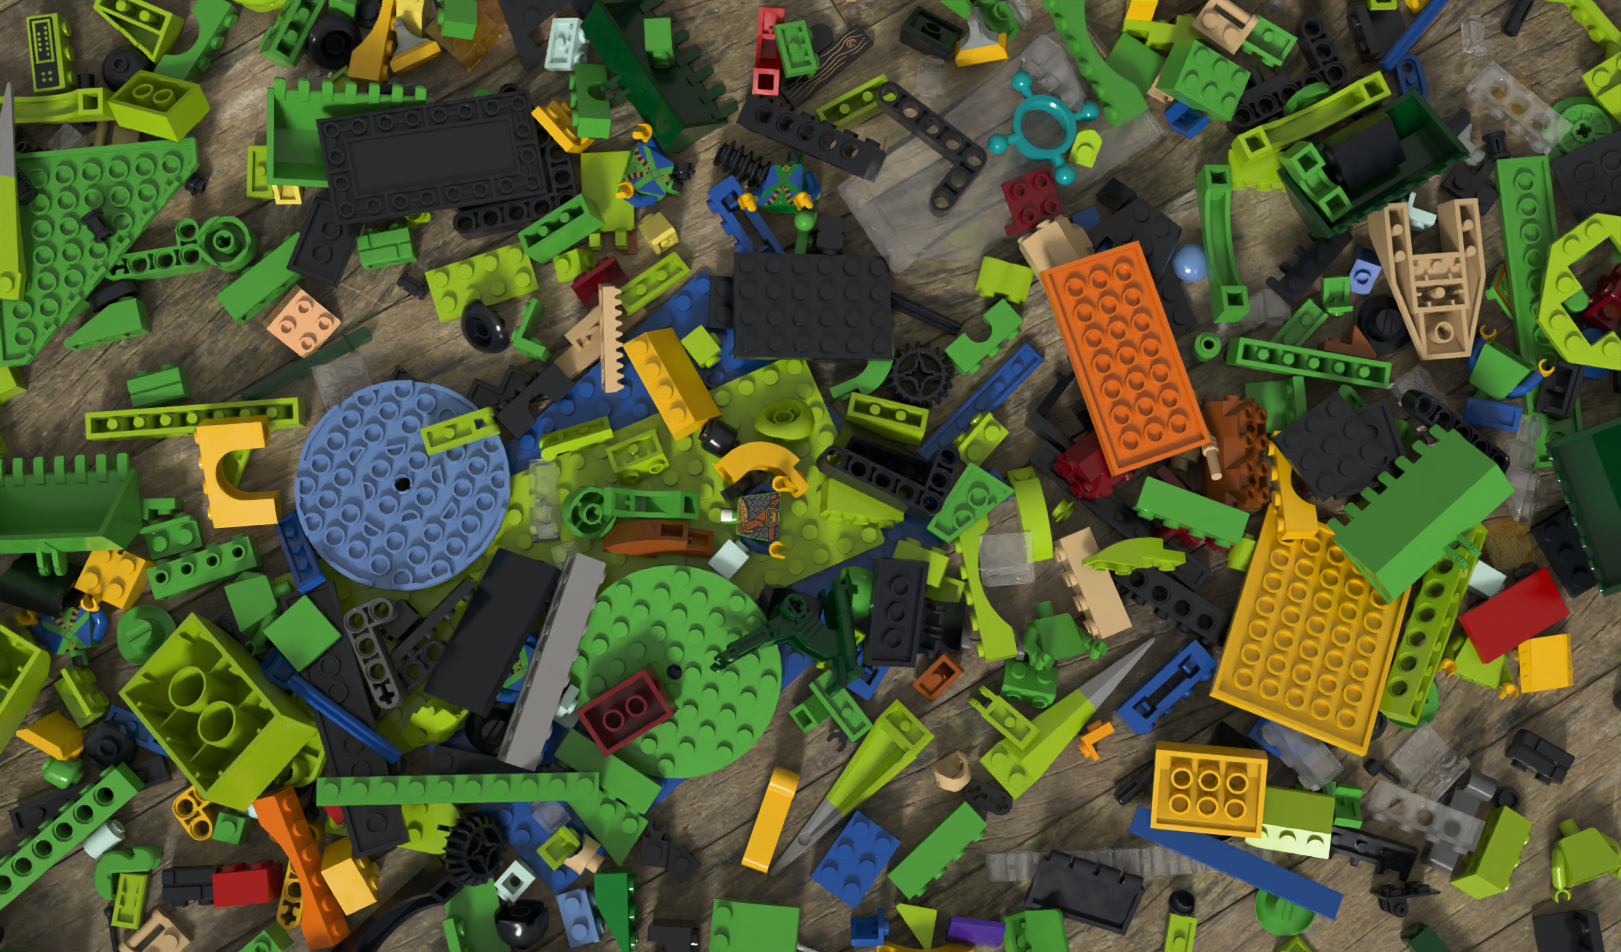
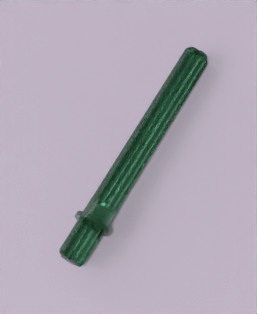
(346, 344)

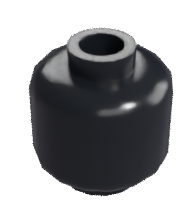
(718, 438)

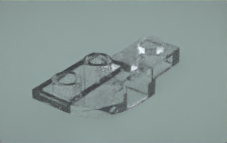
(1522, 478)

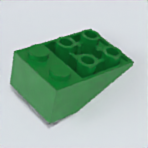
(615, 901)

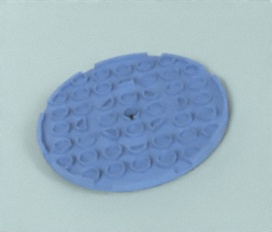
(389, 535)

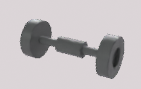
(965, 640)

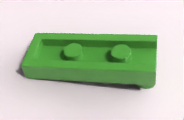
(1300, 325)
(841, 707)

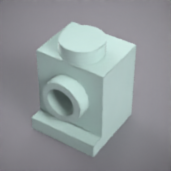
(524, 872)

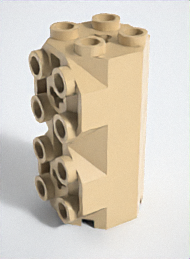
(1054, 244)

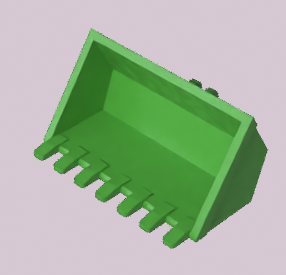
(292, 130)
(68, 509)
(1421, 513)

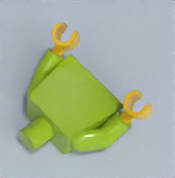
(1463, 661)

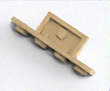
(586, 340)

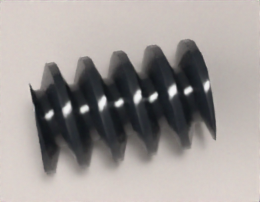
(742, 164)

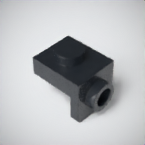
(1116, 195)

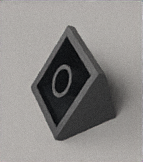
(929, 34)

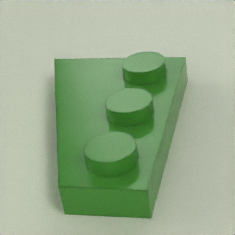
(968, 502)

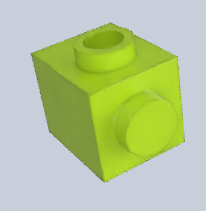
(703, 347)

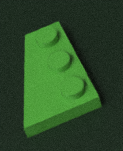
(611, 824)

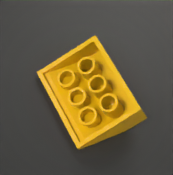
(1208, 789)

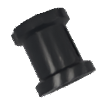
(1496, 146)
(98, 225)

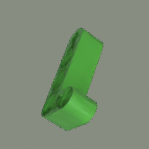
(156, 258)

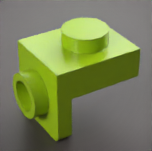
(573, 263)
(559, 847)

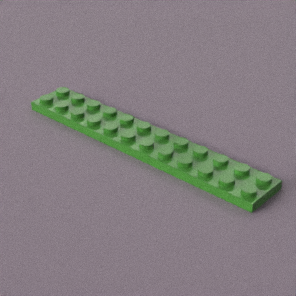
(1527, 230)

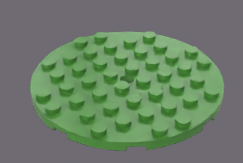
(684, 620)

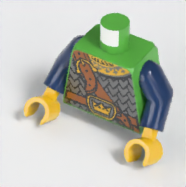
(759, 517)

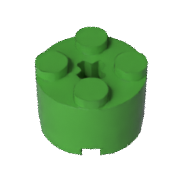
(214, 248)

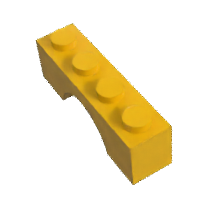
(1294, 516)

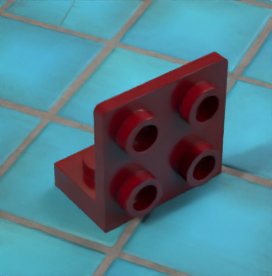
(1031, 200)
(606, 271)
(1605, 302)

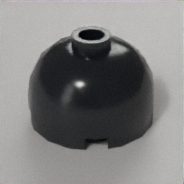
(123, 64)
(522, 924)

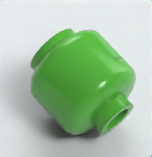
(63, 772)

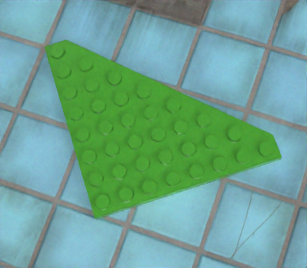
(60, 252)

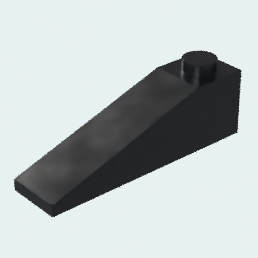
(458, 760)

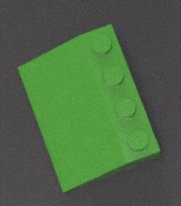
(753, 926)

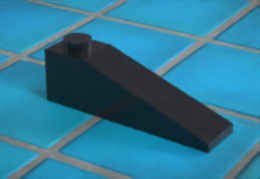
(880, 451)

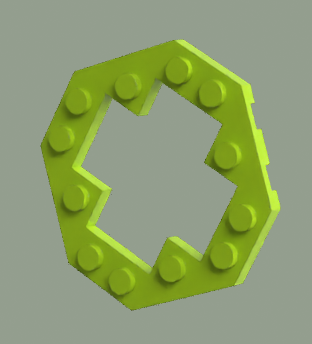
(1560, 284)

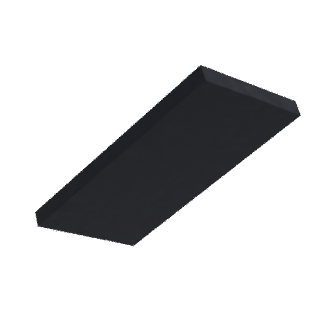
(492, 632)

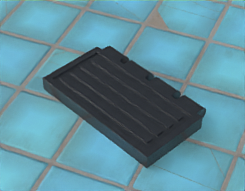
(1085, 894)

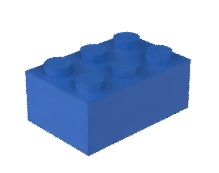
(855, 858)

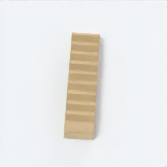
(608, 335)

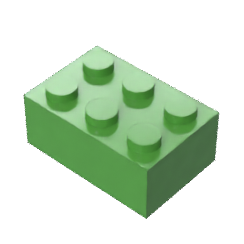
(1203, 79)

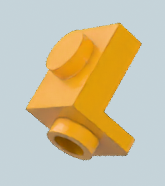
(1096, 731)

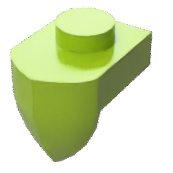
(1085, 147)

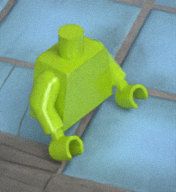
(1582, 858)

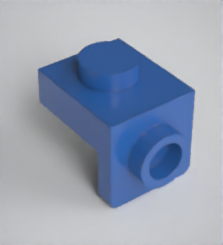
(1185, 119)
(869, 930)

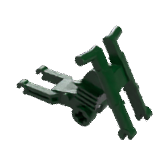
(807, 635)

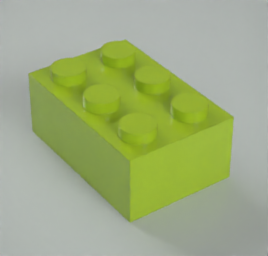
(159, 105)

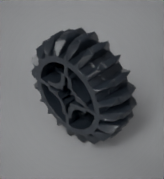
(930, 375)
(474, 848)

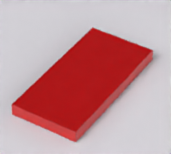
(1513, 615)

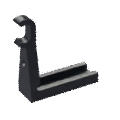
(1044, 428)

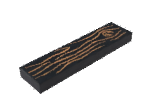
(831, 63)

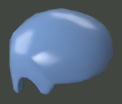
(1189, 262)

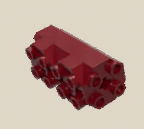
(1087, 468)

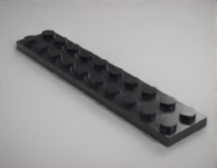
(340, 679)

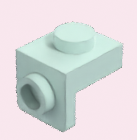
(1418, 219)

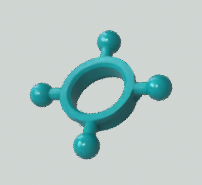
(998, 142)

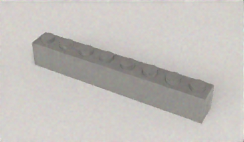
(552, 661)

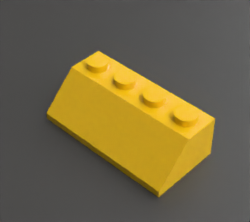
(672, 381)

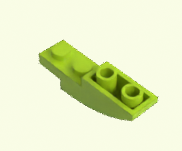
(1160, 34)
(1134, 554)

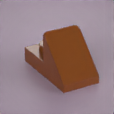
(1354, 345)
(938, 677)

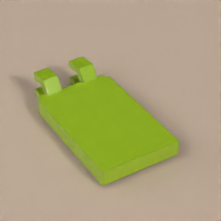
(599, 182)

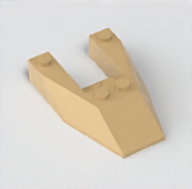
(1437, 290)

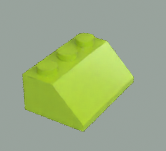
(1296, 822)

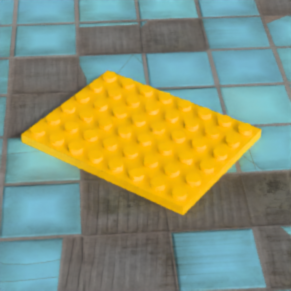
(1309, 640)

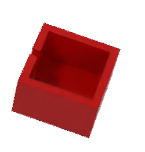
(247, 884)

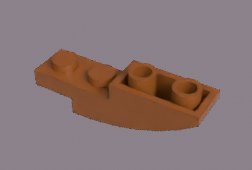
(658, 535)

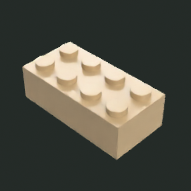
(1093, 590)

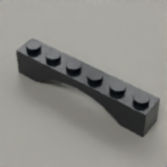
(423, 891)

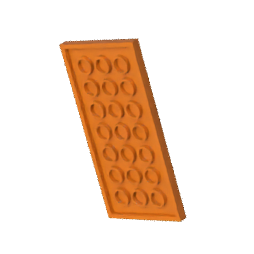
(1125, 358)

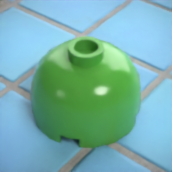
(584, 513)
(859, 589)

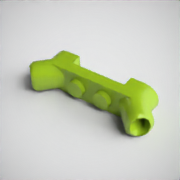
(1596, 23)

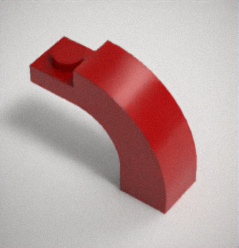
(768, 60)

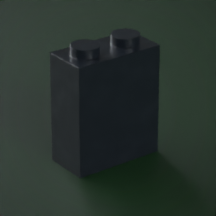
(1363, 150)
(29, 590)

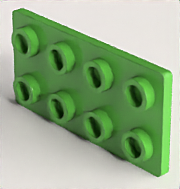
(471, 920)

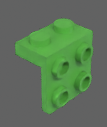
(1035, 931)

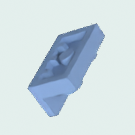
(580, 916)

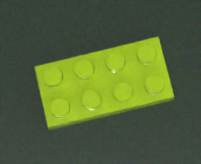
(490, 277)

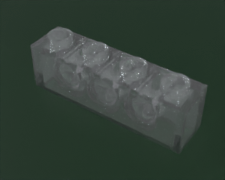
(1516, 93)
(1387, 793)

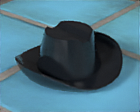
(332, 42)
(1382, 324)
(484, 328)
(488, 732)

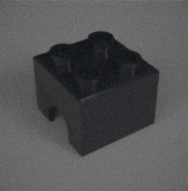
(674, 934)

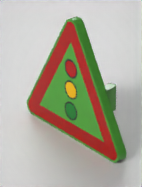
(1499, 289)

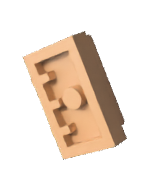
(301, 322)

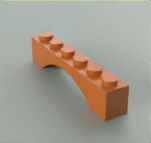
(284, 819)

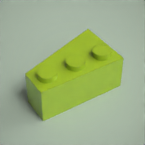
(143, 24)
(1496, 854)

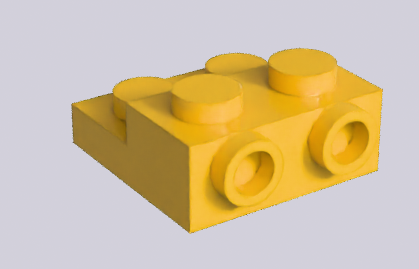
(557, 121)

